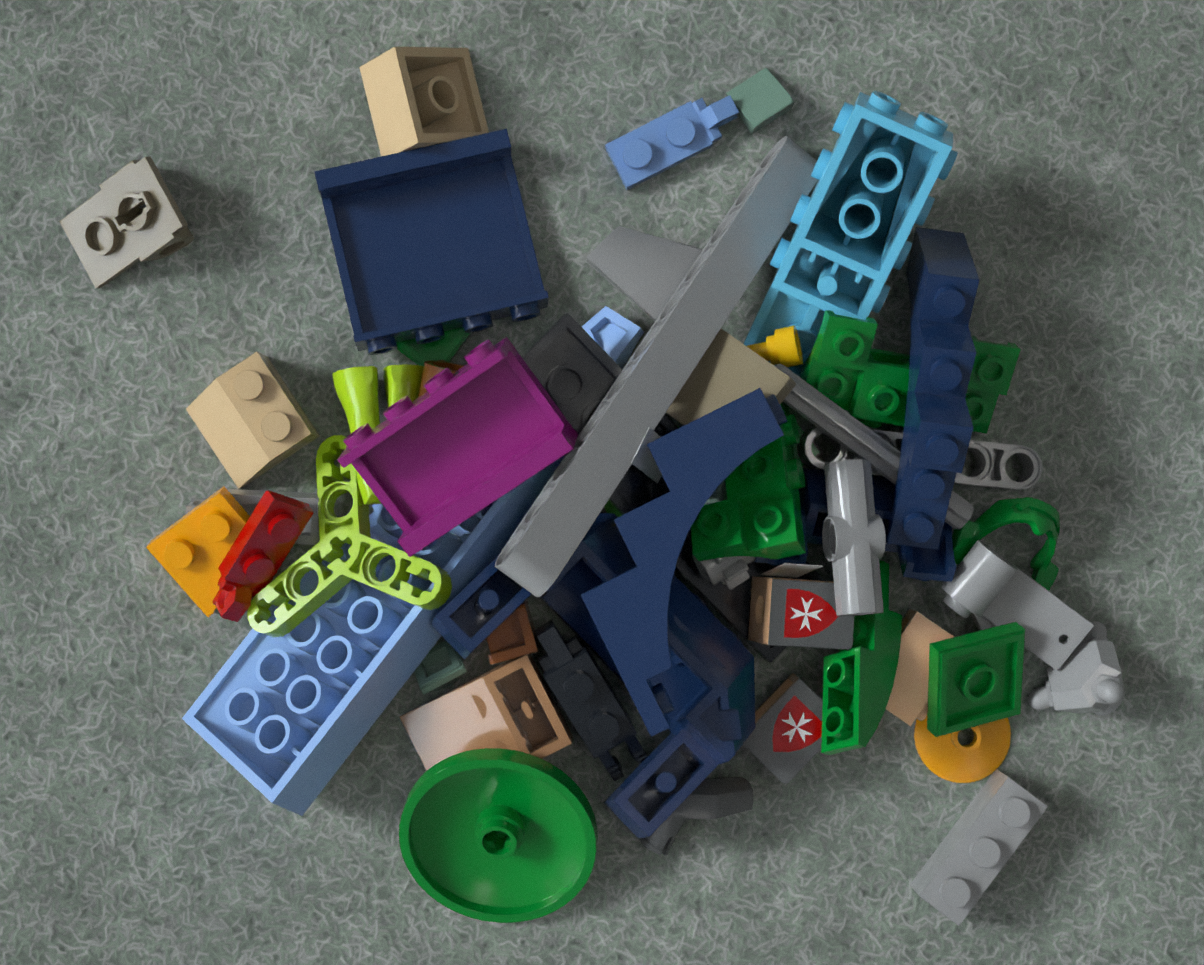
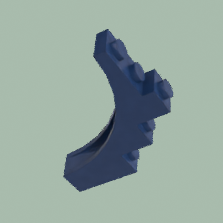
(940, 368)

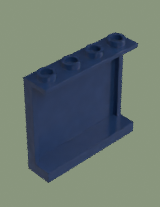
(432, 241)

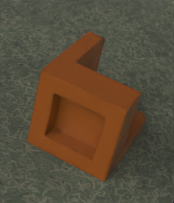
(513, 637)

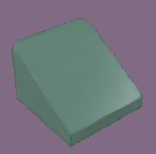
(760, 100)

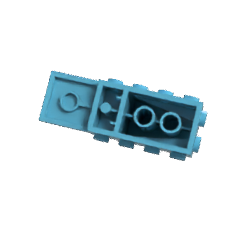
(856, 218)

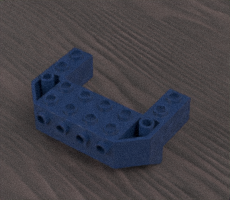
(707, 682)

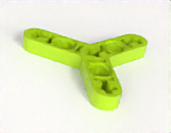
(361, 565)

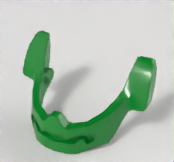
(1036, 513)

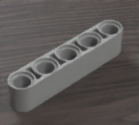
(989, 460)

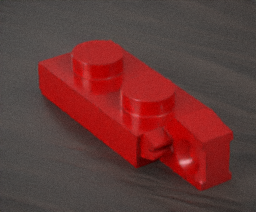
(259, 552)

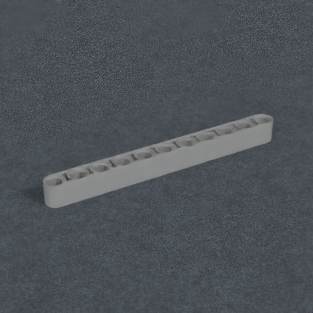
(657, 370)

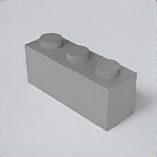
(978, 847)

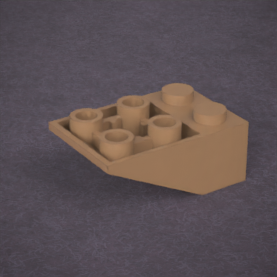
(495, 710)

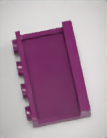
(459, 443)

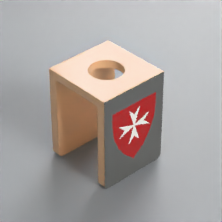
(797, 614)
(787, 729)

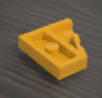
(198, 544)

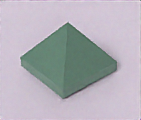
(440, 668)

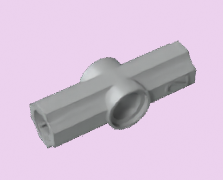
(853, 537)

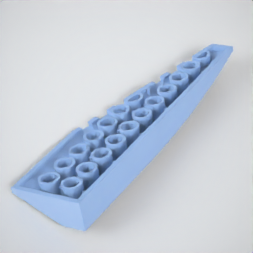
(304, 700)

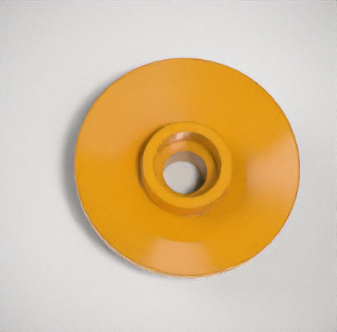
(964, 762)

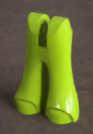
(359, 397)

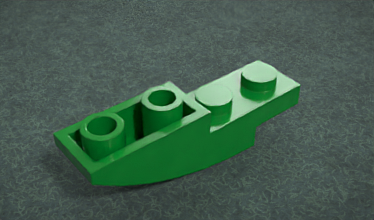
(861, 678)

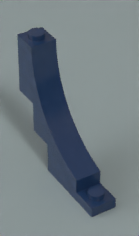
(635, 604)

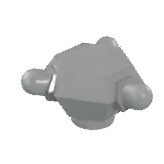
(1086, 681)

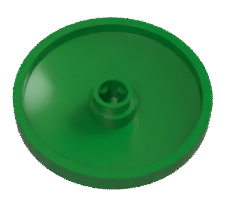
(498, 835)

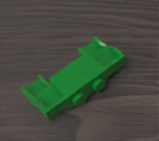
(875, 381)
(760, 507)

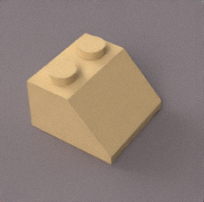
(422, 97)
(251, 419)

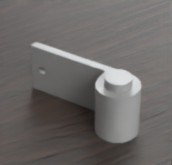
(1005, 594)

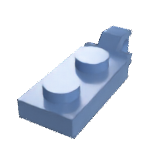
(669, 140)

